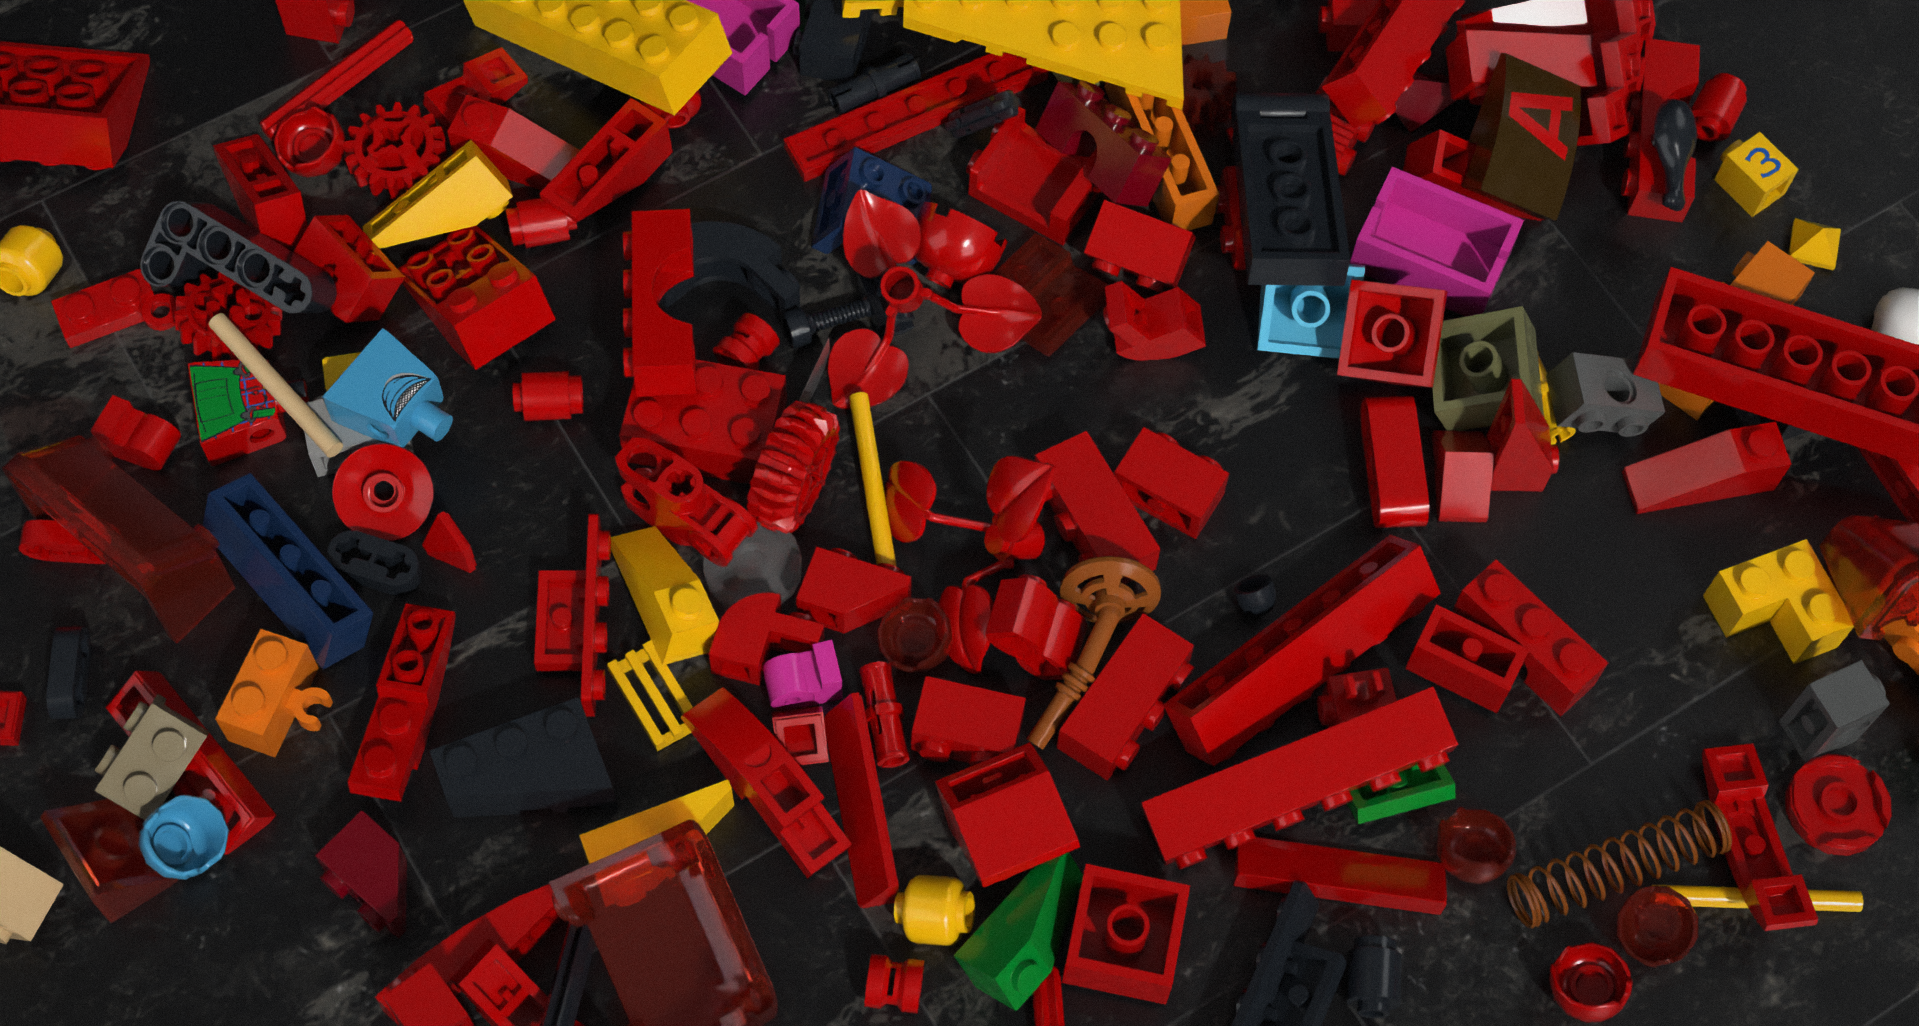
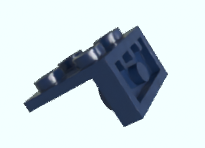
(866, 172)

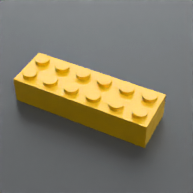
(636, 46)

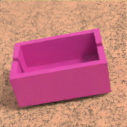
(755, 34)
(1436, 241)

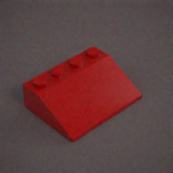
(68, 103)

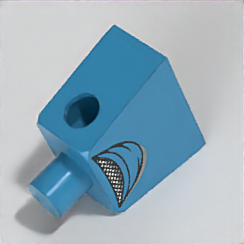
(388, 395)

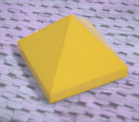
(1814, 244)

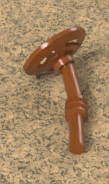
(1109, 610)

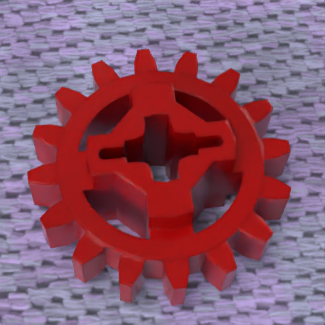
(395, 149)

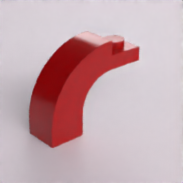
(501, 988)

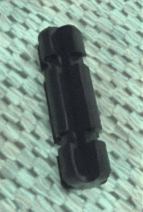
(983, 114)

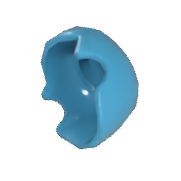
(183, 837)

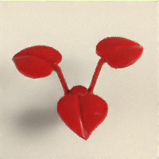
(887, 234)
(1016, 496)

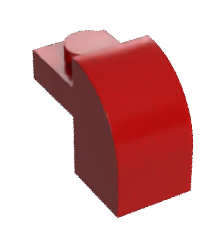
(1153, 326)
(754, 629)

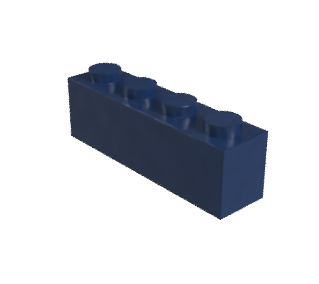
(287, 570)

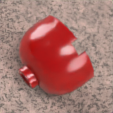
(956, 246)

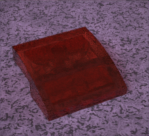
(1060, 288)

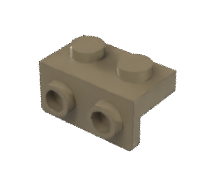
(151, 758)

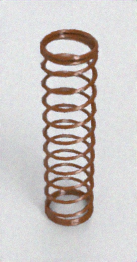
(1699, 825)

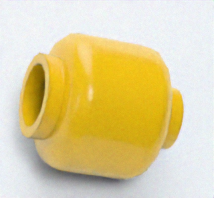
(28, 260)
(935, 910)

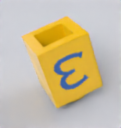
(1755, 173)

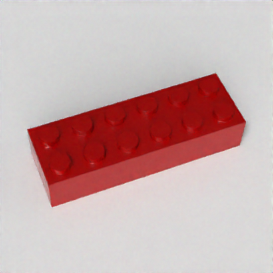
(1784, 364)

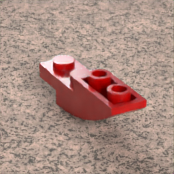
(405, 703)
(769, 779)

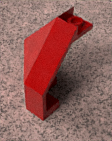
(1616, 40)

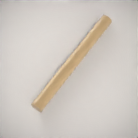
(276, 385)

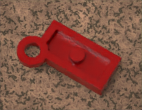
(111, 308)

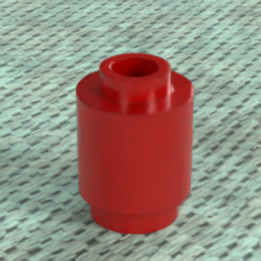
(1719, 106)
(538, 223)
(548, 395)

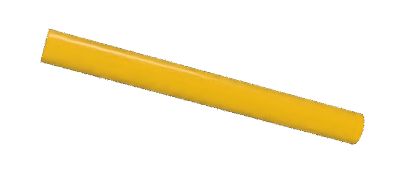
(872, 479)
(1731, 898)

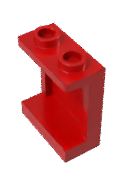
(1032, 180)

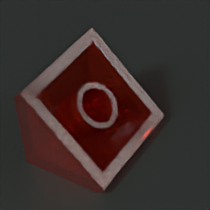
(105, 855)

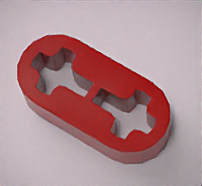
(51, 542)

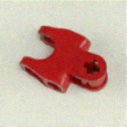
(682, 503)

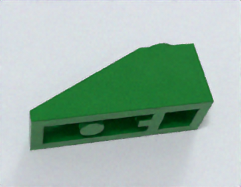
(1023, 934)

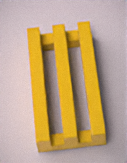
(634, 662)

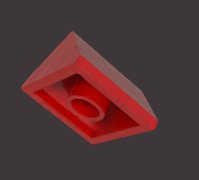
(1392, 333)

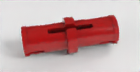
(884, 714)

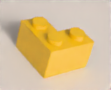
(1788, 592)

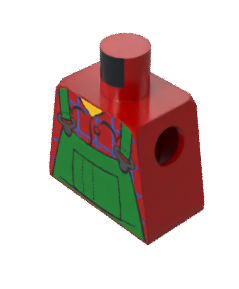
(236, 410)

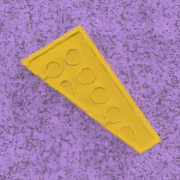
(1089, 40)

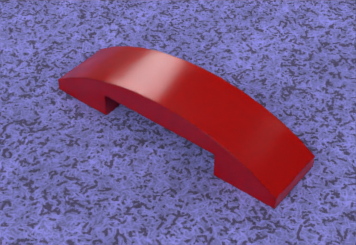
(1756, 855)

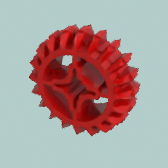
(793, 466)

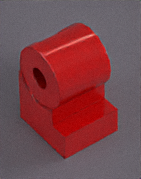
(135, 435)

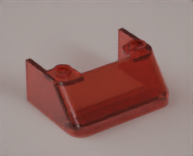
(124, 528)

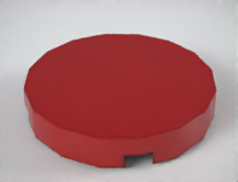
(1838, 805)

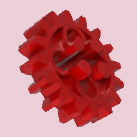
(251, 315)

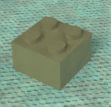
(1477, 363)

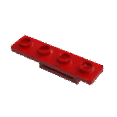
(568, 618)

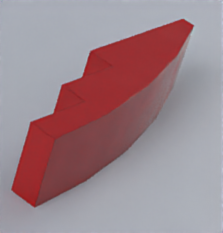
(513, 926)

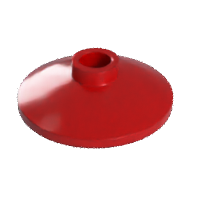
(383, 517)

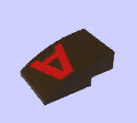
(1525, 138)

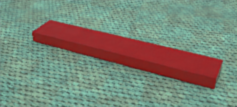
(908, 111)

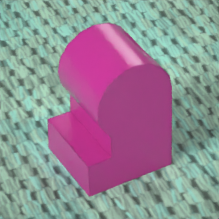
(804, 678)

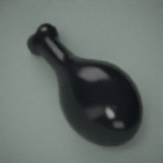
(1675, 143)

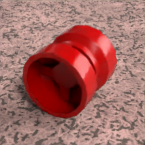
(747, 343)
(906, 983)

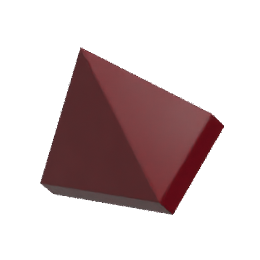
(1423, 99)

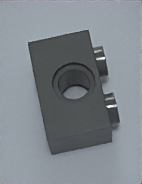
(1603, 395)
(1834, 711)

